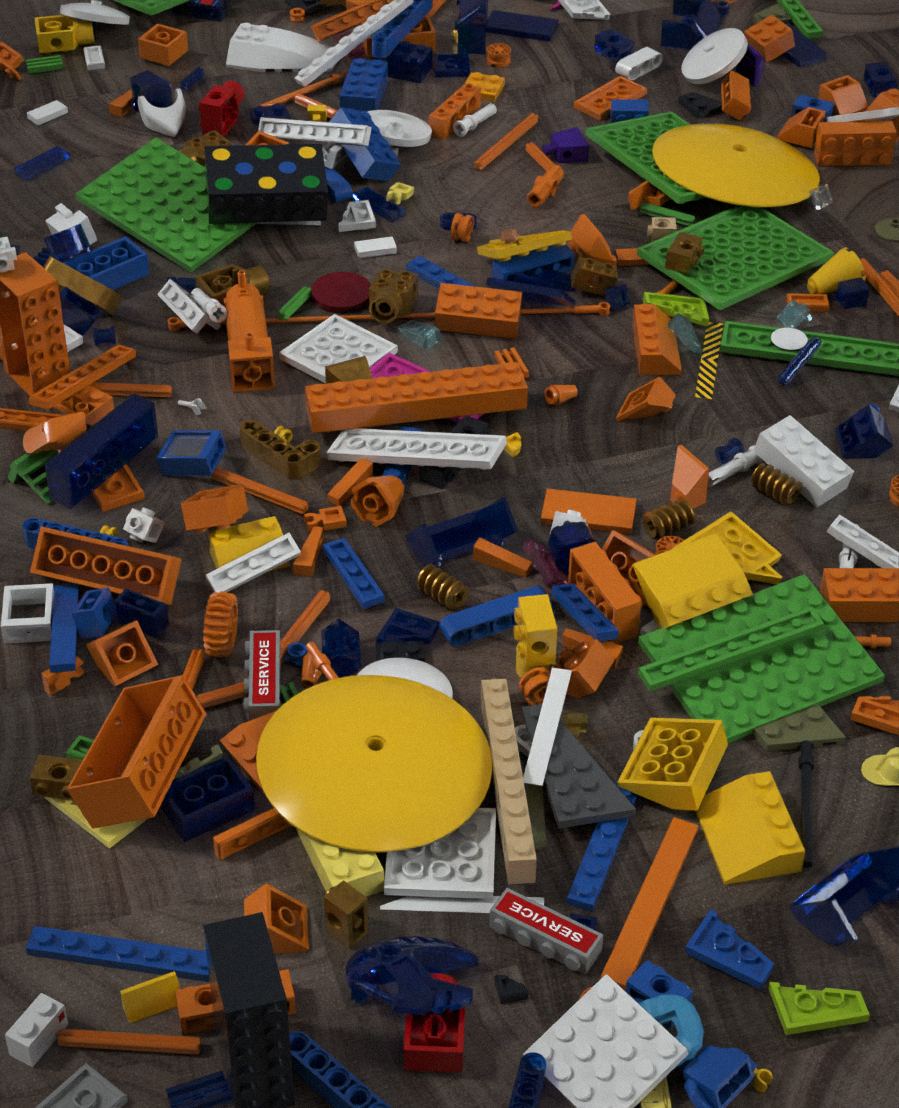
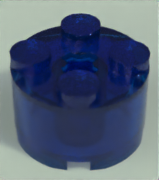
(68, 243)
(566, 538)

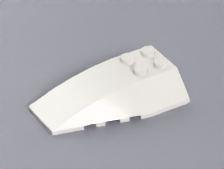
(272, 48)

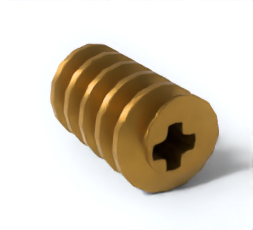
(776, 484)
(668, 518)
(442, 587)

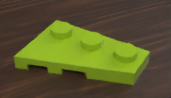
(689, 307)
(813, 1010)

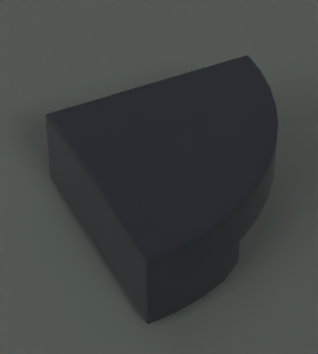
(509, 990)

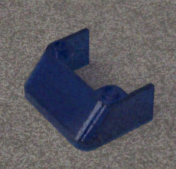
(699, 21)
(472, 26)
(461, 533)
(848, 894)

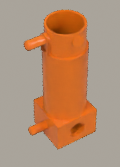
(248, 338)

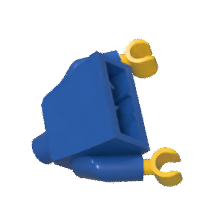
(720, 1075)

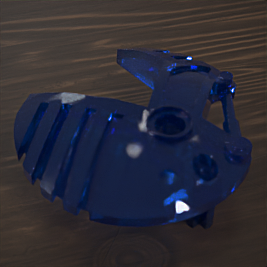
(404, 969)

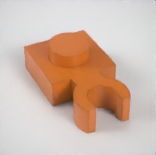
(328, 518)
(59, 680)

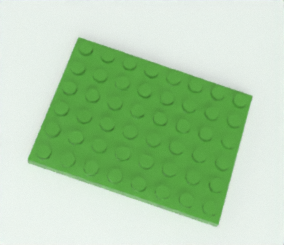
(633, 144)
(162, 203)
(741, 256)
(772, 681)

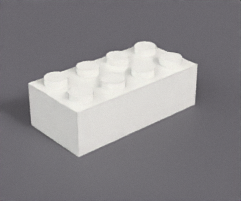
(805, 458)

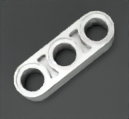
(639, 63)

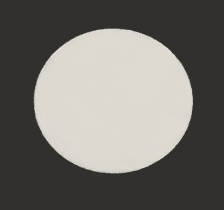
(789, 338)

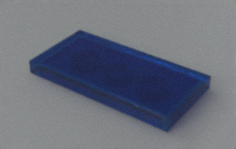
(521, 25)
(804, 51)
(534, 292)

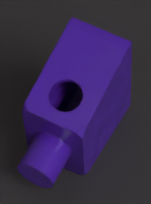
(567, 146)

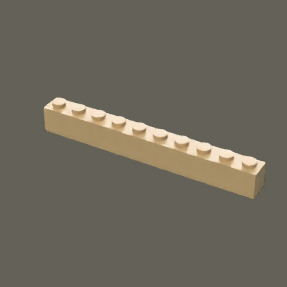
(508, 783)

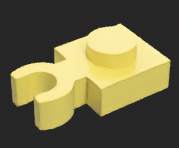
(399, 192)

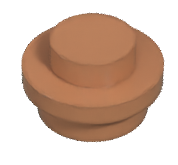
(509, 235)

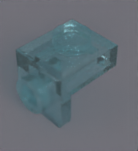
(794, 314)

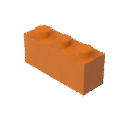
(735, 95)

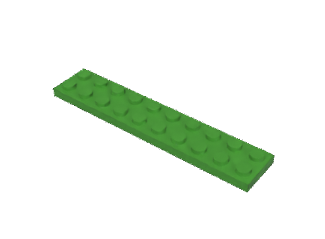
(834, 349)

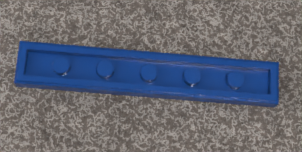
(64, 629)

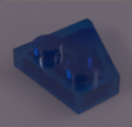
(276, 111)
(408, 627)

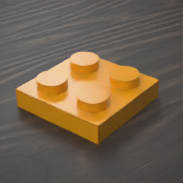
(490, 85)

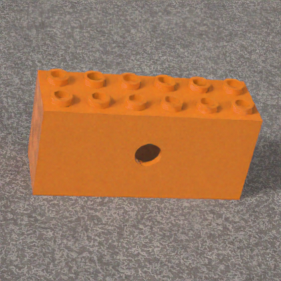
(35, 323)
(137, 752)

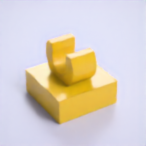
(317, 113)

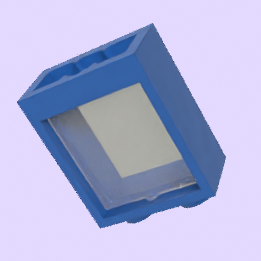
(191, 453)

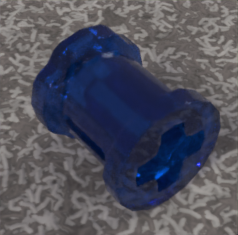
(104, 336)
(727, 452)

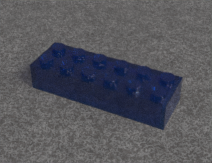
(101, 451)

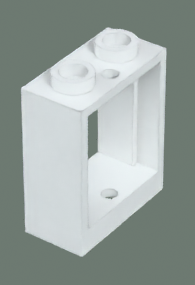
(41, 627)

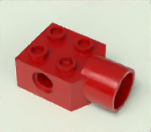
(221, 107)
(435, 1040)

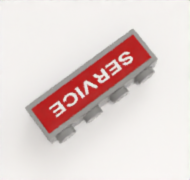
(263, 673)
(546, 931)

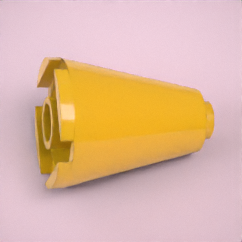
(840, 267)

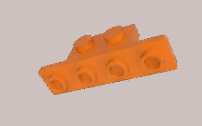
(10, 61)
(646, 193)

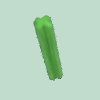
(656, 211)
(294, 303)

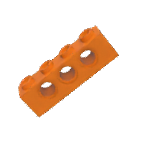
(461, 103)
(196, 1008)

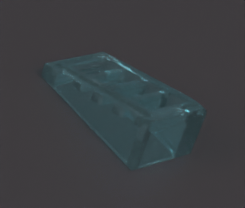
(685, 332)
(420, 333)

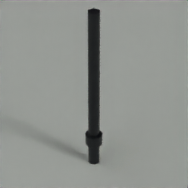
(806, 765)

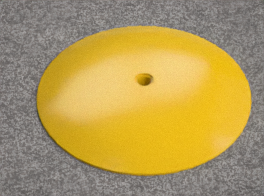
(735, 165)
(374, 763)

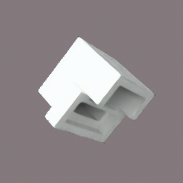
(65, 219)

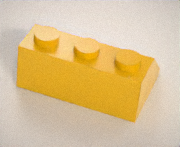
(241, 539)

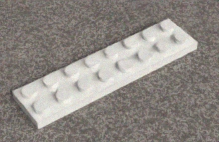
(418, 448)

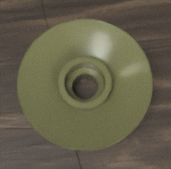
(888, 229)

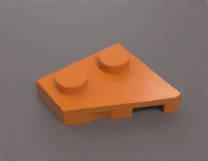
(877, 713)

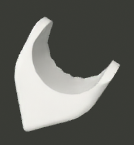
(164, 120)

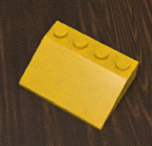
(691, 581)
(675, 761)
(750, 830)

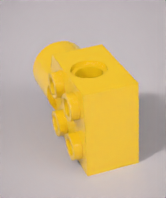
(62, 33)
(535, 634)

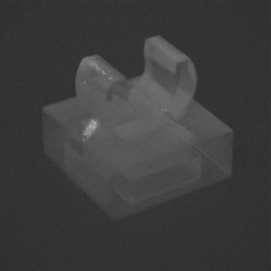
(820, 197)

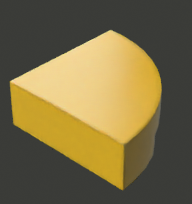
(513, 444)

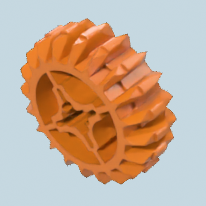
(220, 624)

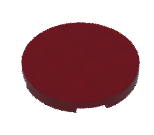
(341, 291)

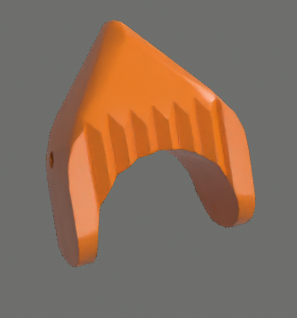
(54, 433)

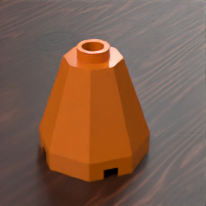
(377, 498)

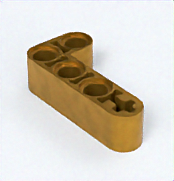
(84, 286)
(279, 454)

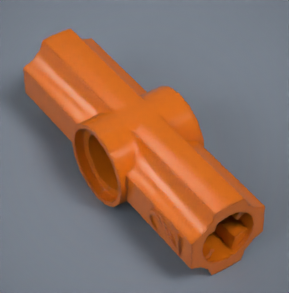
(545, 186)

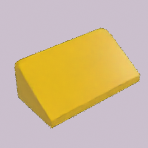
(150, 997)

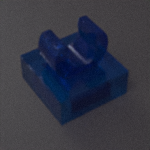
(617, 296)

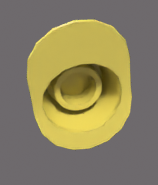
(882, 768)

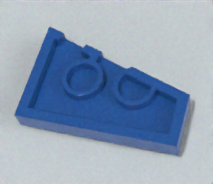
(726, 951)

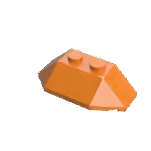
(589, 242)

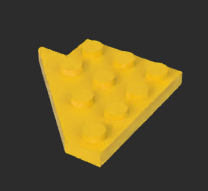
(499, 250)
(745, 545)

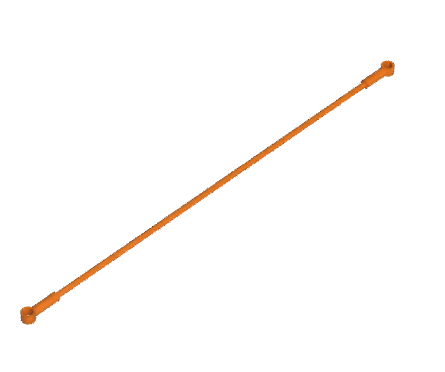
(602, 308)

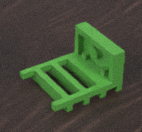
(29, 464)

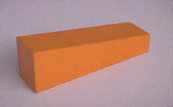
(122, 104)
(343, 489)
(500, 558)
(306, 561)
(572, 638)

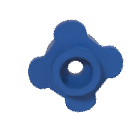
(295, 654)

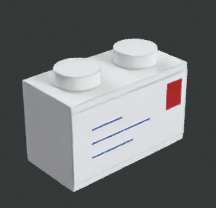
(36, 1029)

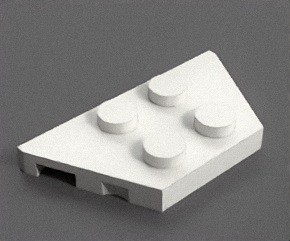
(585, 9)

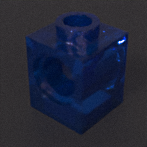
(852, 293)

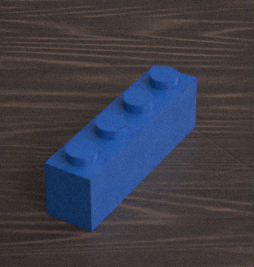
(554, 258)

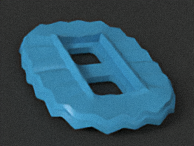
(684, 1016)

